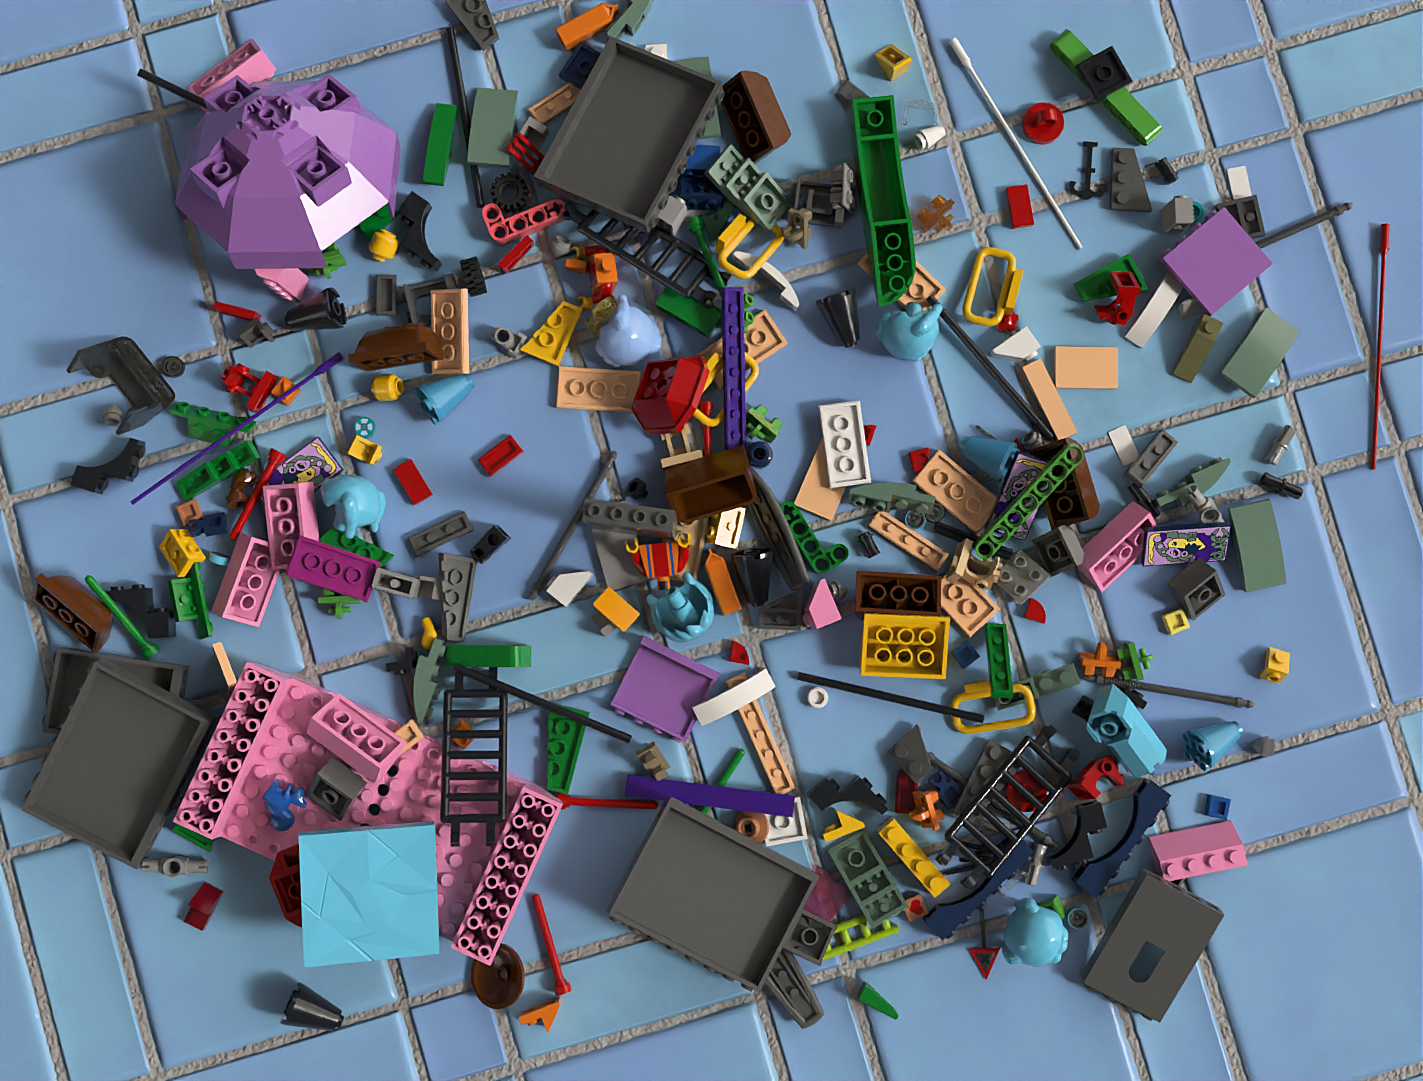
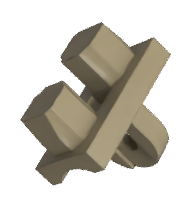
(800, 235)
(654, 761)

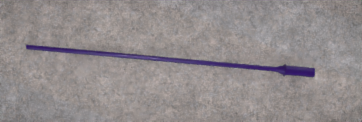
(319, 370)

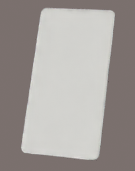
(1239, 182)
(1124, 445)

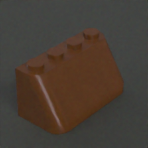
(710, 485)

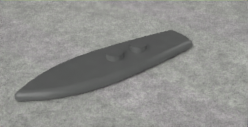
(777, 535)
(794, 990)

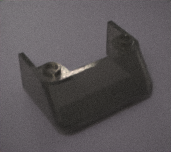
(132, 375)

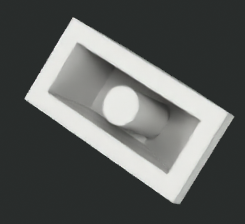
(1018, 347)
(568, 586)

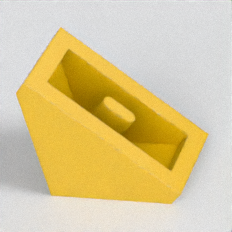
(893, 61)

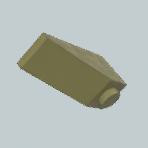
(1197, 347)

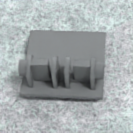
(846, 184)
(1021, 577)

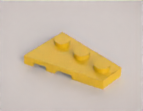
(554, 336)

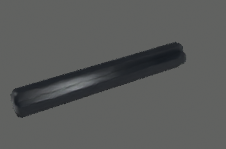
(959, 535)

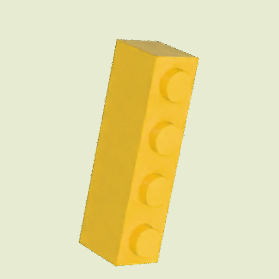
(913, 856)

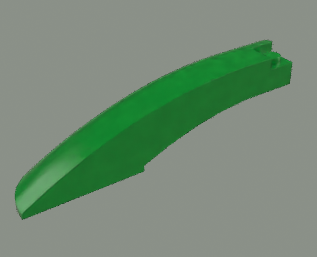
(882, 197)

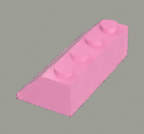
(247, 62)
(285, 282)
(289, 514)
(1116, 546)
(246, 582)
(820, 607)
(356, 737)
(1197, 851)

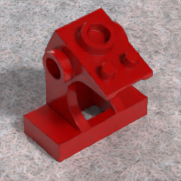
(1127, 289)
(234, 378)
(1084, 784)

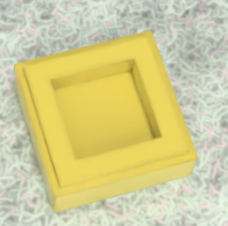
(1175, 621)

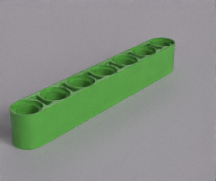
(1120, 103)
(1029, 491)

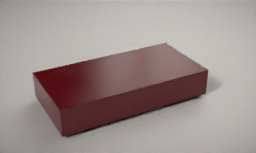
(904, 788)

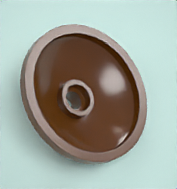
(493, 985)

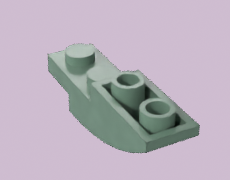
(630, 18)
(1200, 477)
(884, 495)
(1042, 684)
(425, 689)

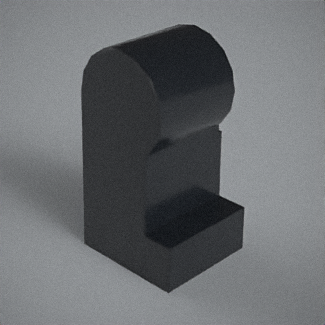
(490, 544)

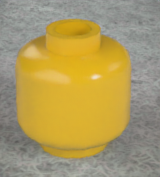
(383, 245)
(387, 387)

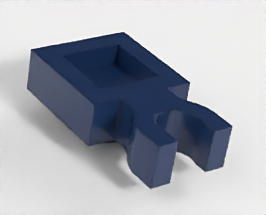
(211, 525)
(947, 791)

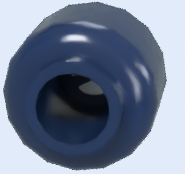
(756, 448)

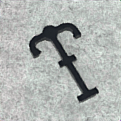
(1087, 193)

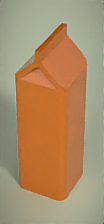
(586, 25)
(721, 584)

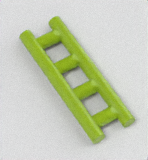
(867, 938)

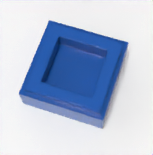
(965, 654)
(1217, 807)

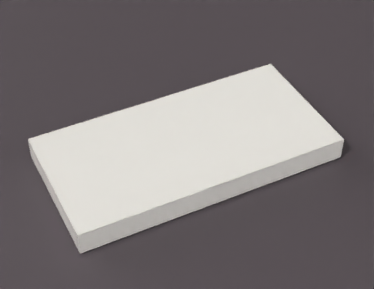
(844, 444)

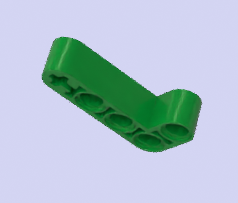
(808, 535)
(488, 656)

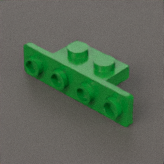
(209, 424)
(190, 602)

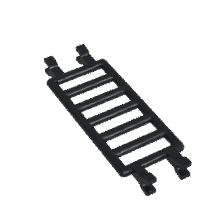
(693, 289)
(447, 755)
(989, 788)

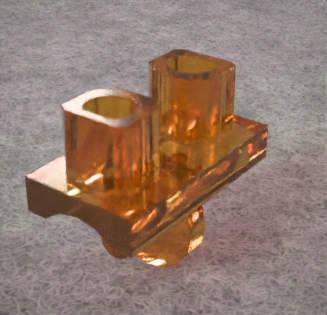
(929, 220)

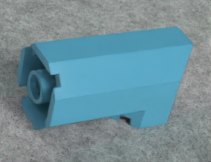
(1125, 732)

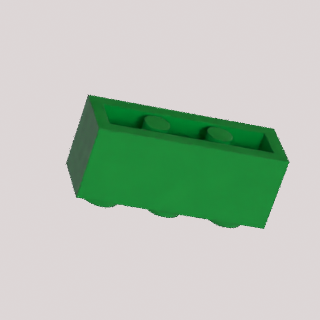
(689, 312)

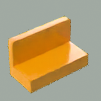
(616, 609)

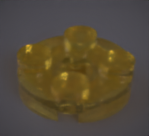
(600, 314)

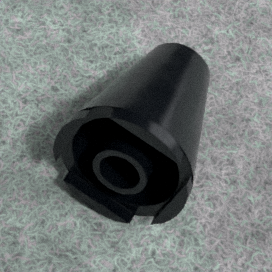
(318, 312)
(842, 316)
(754, 573)
(311, 1010)

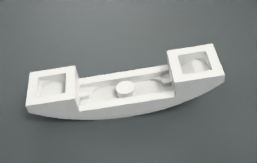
(788, 295)
(1155, 310)
(734, 697)

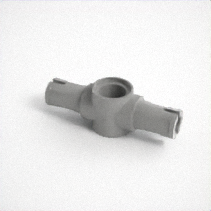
(1204, 506)
(165, 866)

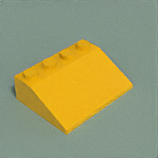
(904, 646)

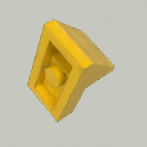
(847, 825)

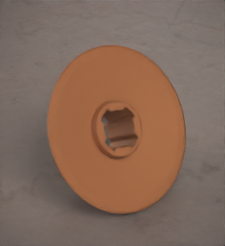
(759, 825)

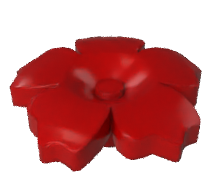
(1008, 323)

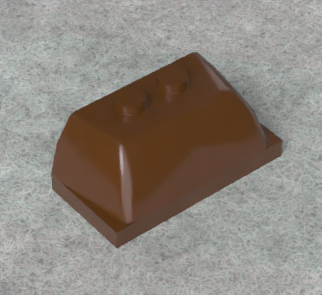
(754, 115)
(397, 347)
(1075, 496)
(897, 594)
(74, 609)

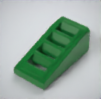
(872, 998)

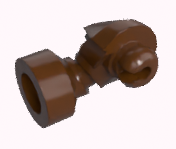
(236, 498)

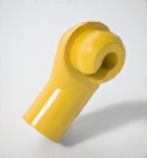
(429, 633)

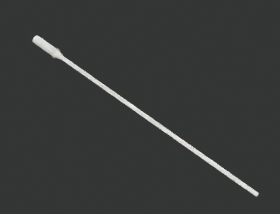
(966, 62)

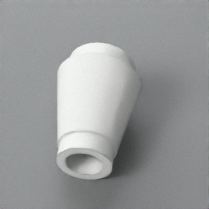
(927, 137)

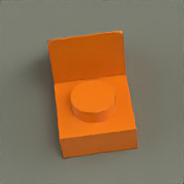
(546, 1011)

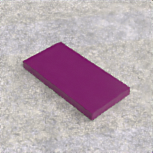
(332, 568)

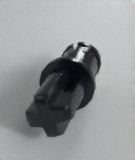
(1281, 486)
(1144, 499)

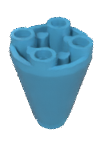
(443, 395)
(989, 455)
(1210, 743)

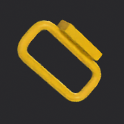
(733, 236)
(1008, 292)
(715, 365)
(981, 689)

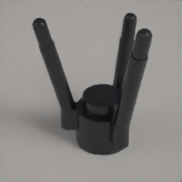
(982, 853)

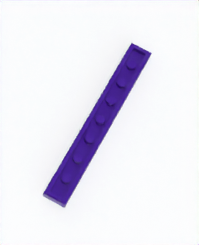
(733, 367)
(710, 795)

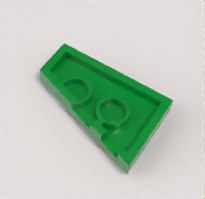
(1099, 285)

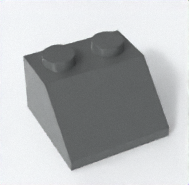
(1196, 588)
(336, 788)

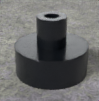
(637, 489)

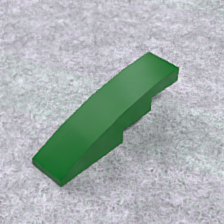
(439, 144)
(217, 470)

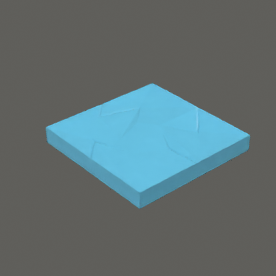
(368, 893)

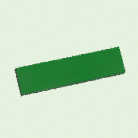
(998, 660)

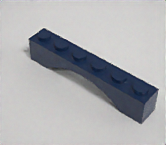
(1147, 803)
(947, 916)

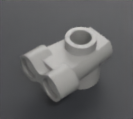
(513, 343)

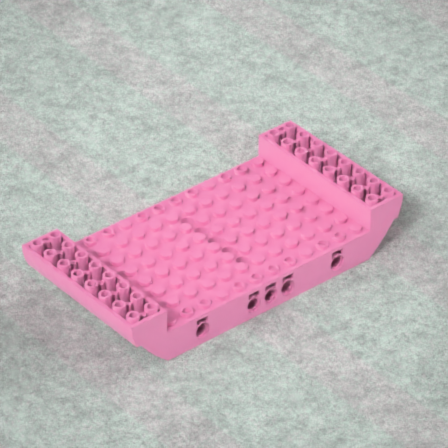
(267, 739)

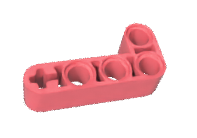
(526, 217)

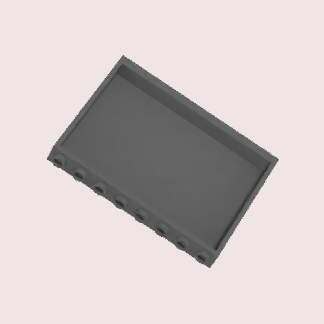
(629, 134)
(118, 762)
(712, 894)

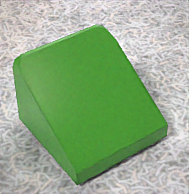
(1054, 903)

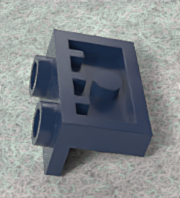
(700, 194)

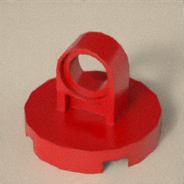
(1043, 123)

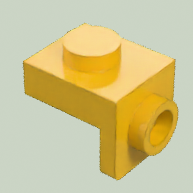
(364, 450)
(1275, 665)

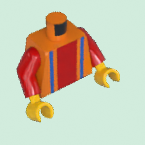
(601, 273)
(660, 559)

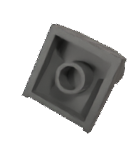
(1059, 550)
(810, 937)

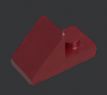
(203, 906)

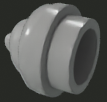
(560, 245)
(112, 415)
(1032, 440)
(837, 590)
(1264, 746)

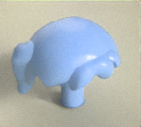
(628, 336)

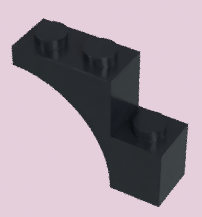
(415, 212)
(123, 466)
(158, 621)
(826, 794)
(1078, 850)

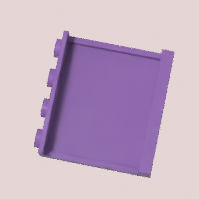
(1215, 261)
(663, 689)

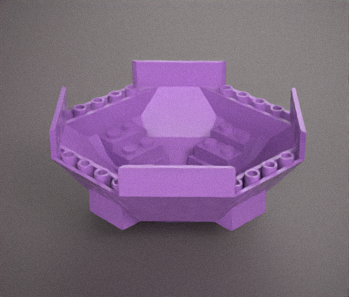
(285, 170)

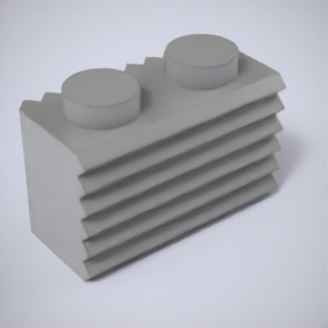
(673, 215)
(1177, 215)
(396, 583)

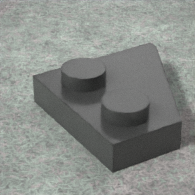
(1246, 213)
(782, 613)
(912, 754)

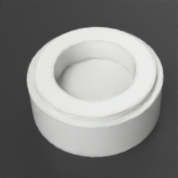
(817, 697)

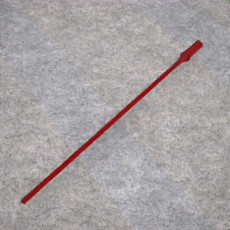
(1384, 248)

